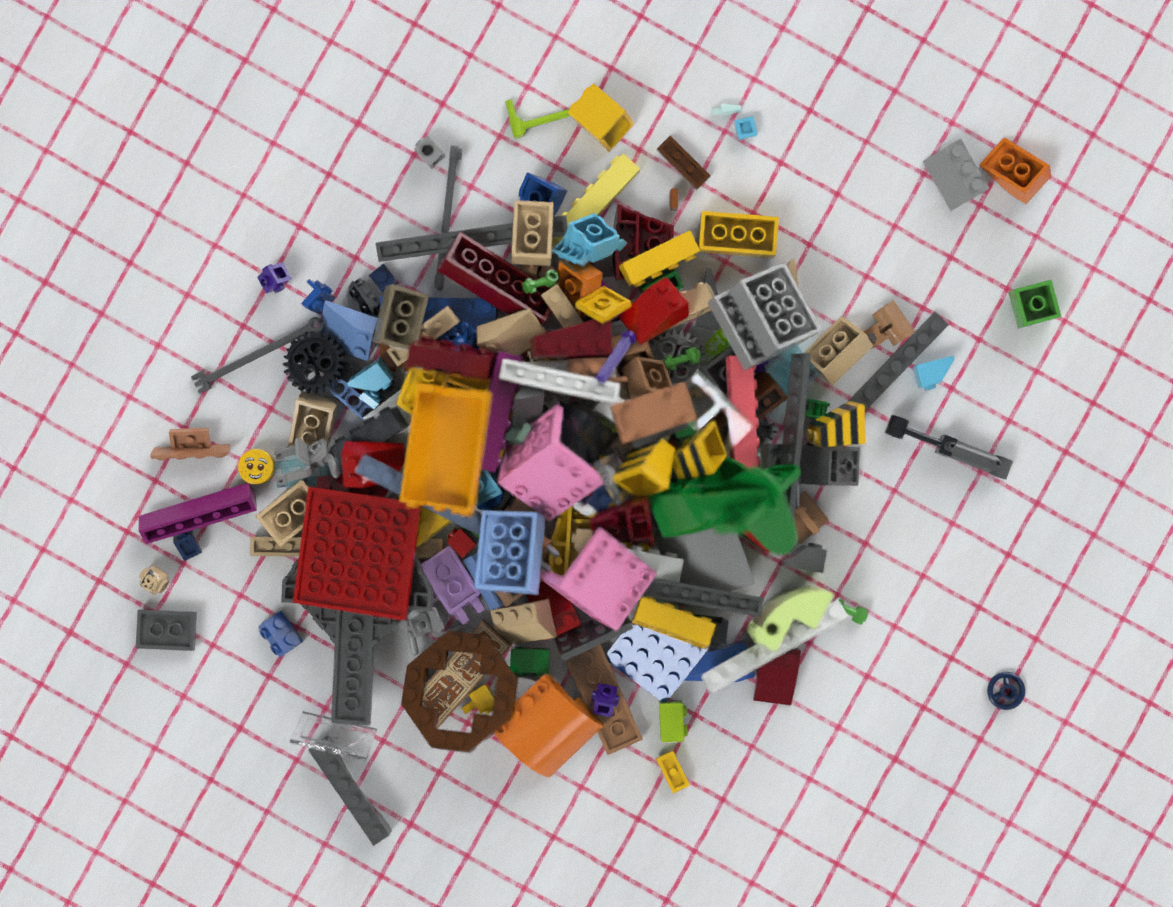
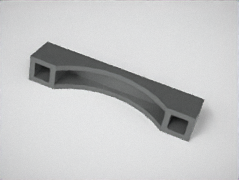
(363, 811)

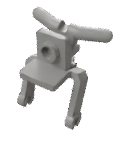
(312, 456)
(426, 623)

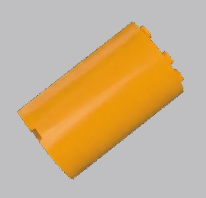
(445, 448)

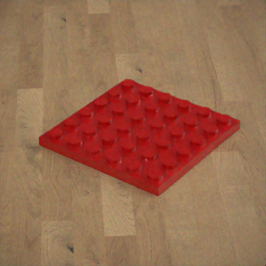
(357, 553)

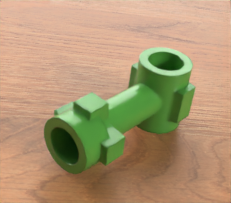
(549, 281)
(692, 355)
(859, 614)

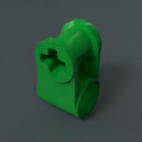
(815, 408)

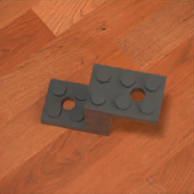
(820, 464)

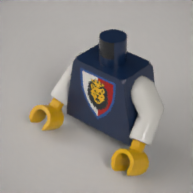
(597, 499)

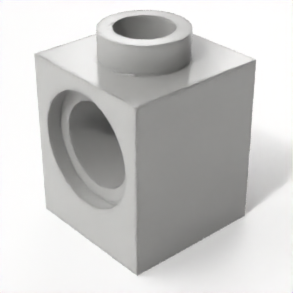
(433, 159)

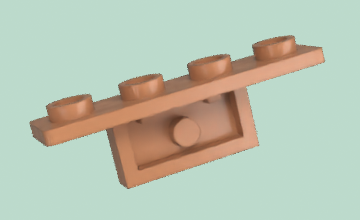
(590, 368)
(190, 443)

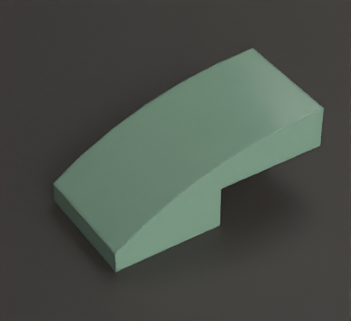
(517, 434)

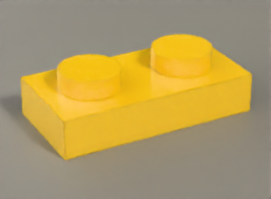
(672, 771)

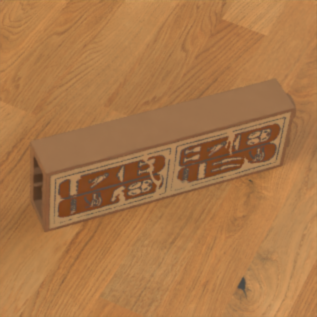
(451, 686)

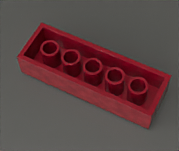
(492, 278)

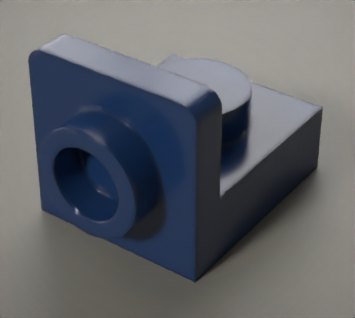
(383, 277)
(187, 545)

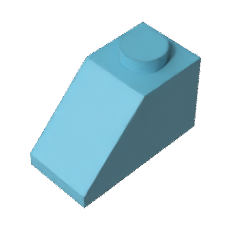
(932, 372)
(373, 377)

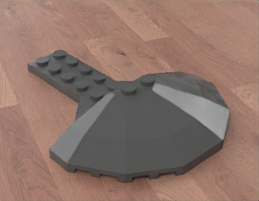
(354, 645)

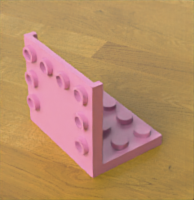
(545, 471)
(603, 580)

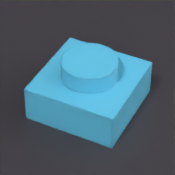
(745, 128)
(371, 398)

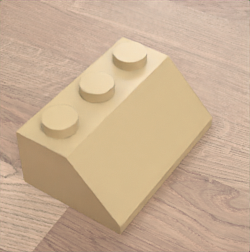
(838, 350)
(524, 621)

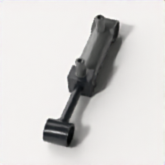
(952, 448)

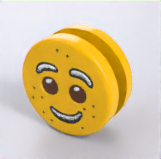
(256, 466)

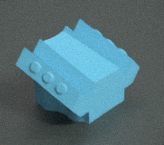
(588, 241)

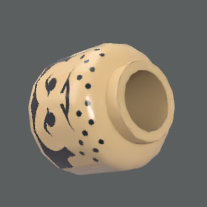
(154, 580)

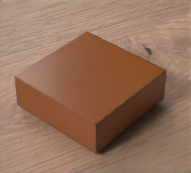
(673, 199)

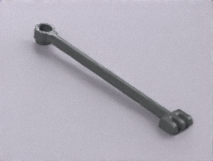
(454, 156)
(205, 380)

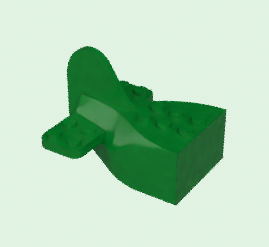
(731, 502)

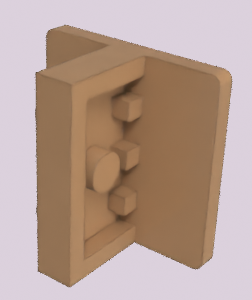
(808, 518)

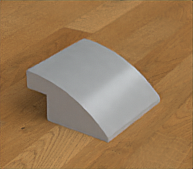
(764, 316)
(709, 559)

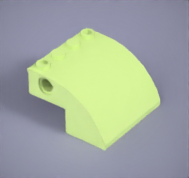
(802, 603)

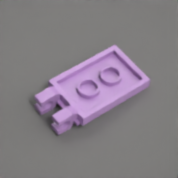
(452, 584)

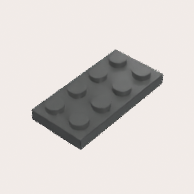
(587, 636)

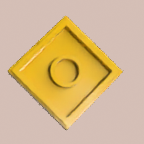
(603, 304)

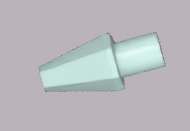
(726, 109)

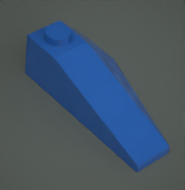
(541, 190)
(715, 657)

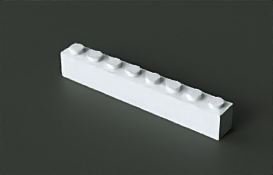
(760, 655)

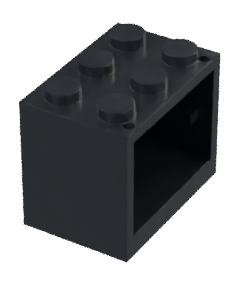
(582, 434)

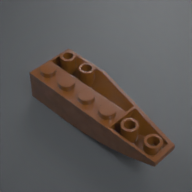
(768, 396)

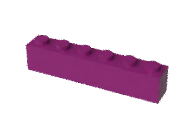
(500, 407)
(197, 513)

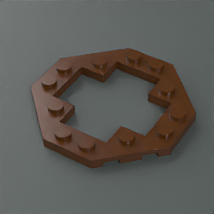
(482, 725)

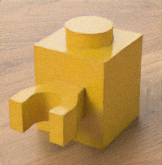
(481, 698)

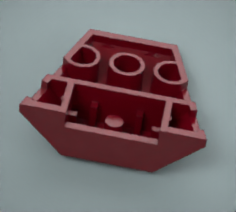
(640, 233)
(626, 522)

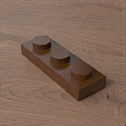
(683, 162)

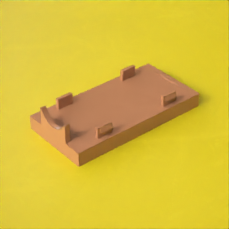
(653, 412)

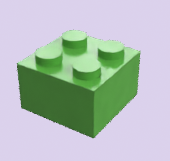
(1034, 304)

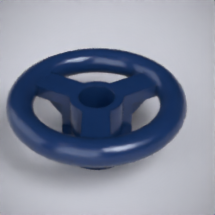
(1006, 684)

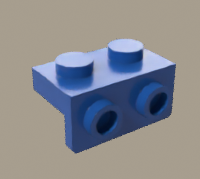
(316, 299)
(280, 634)

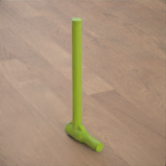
(519, 127)

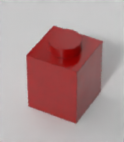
(461, 542)

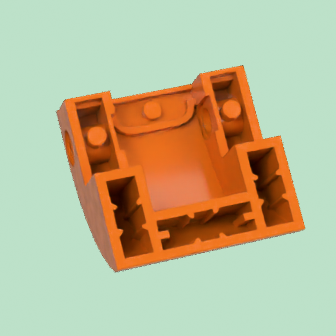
(548, 727)

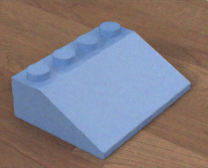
(510, 552)

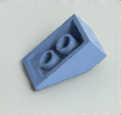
(350, 329)

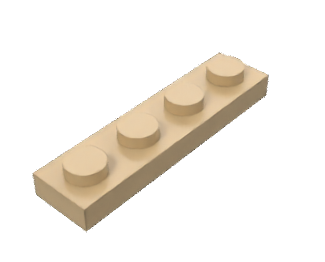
(433, 327)

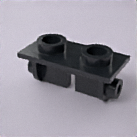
(359, 291)

